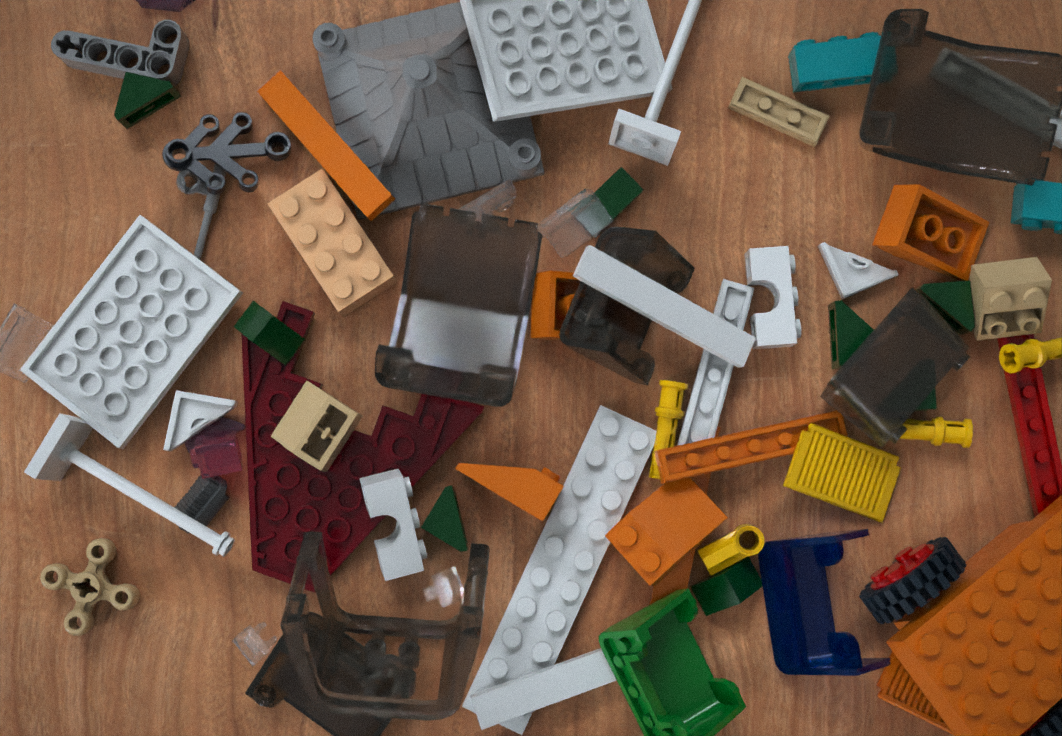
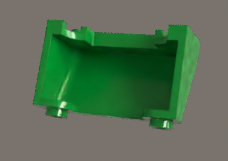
(666, 671)

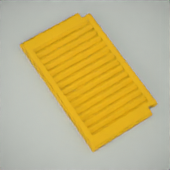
(843, 472)

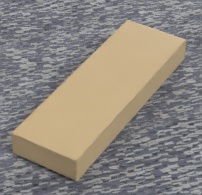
(778, 112)

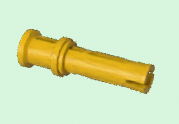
(1029, 354)
(668, 414)
(940, 431)

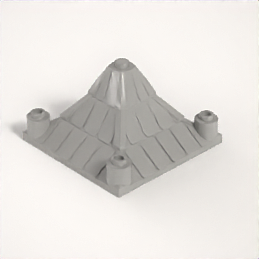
(418, 109)

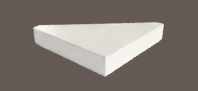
(852, 272)
(192, 414)

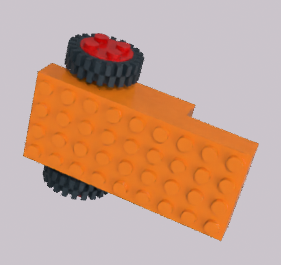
(981, 630)

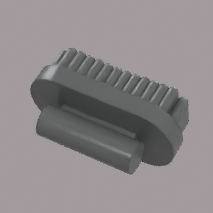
(204, 499)

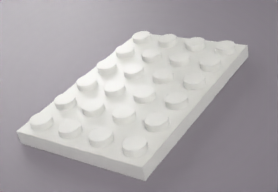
(562, 53)
(131, 332)

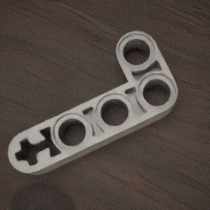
(120, 53)

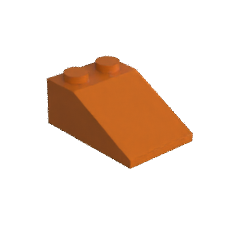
(930, 231)
(551, 302)
(523, 487)
(666, 528)

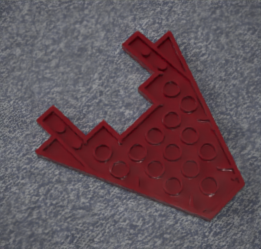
(296, 497)

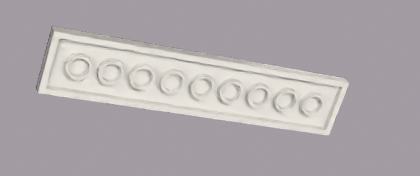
(566, 554)

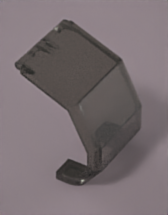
(961, 103)
(462, 307)

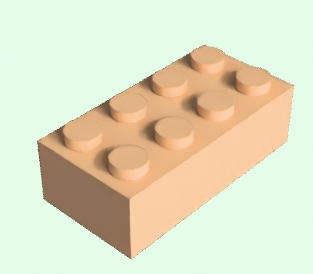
(332, 243)

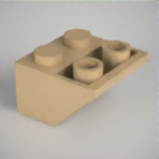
(1009, 297)
(316, 426)

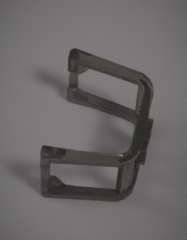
(460, 633)

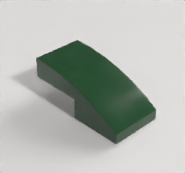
(618, 193)

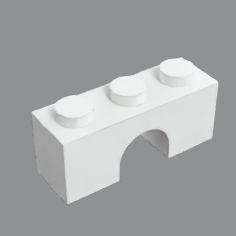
(773, 270)
(400, 551)

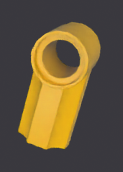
(727, 549)

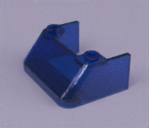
(802, 610)

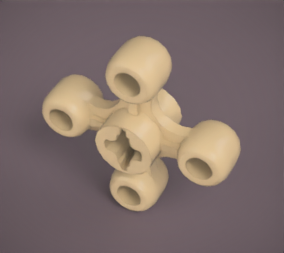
(81, 593)

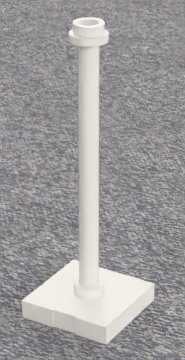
(643, 134)
(62, 448)

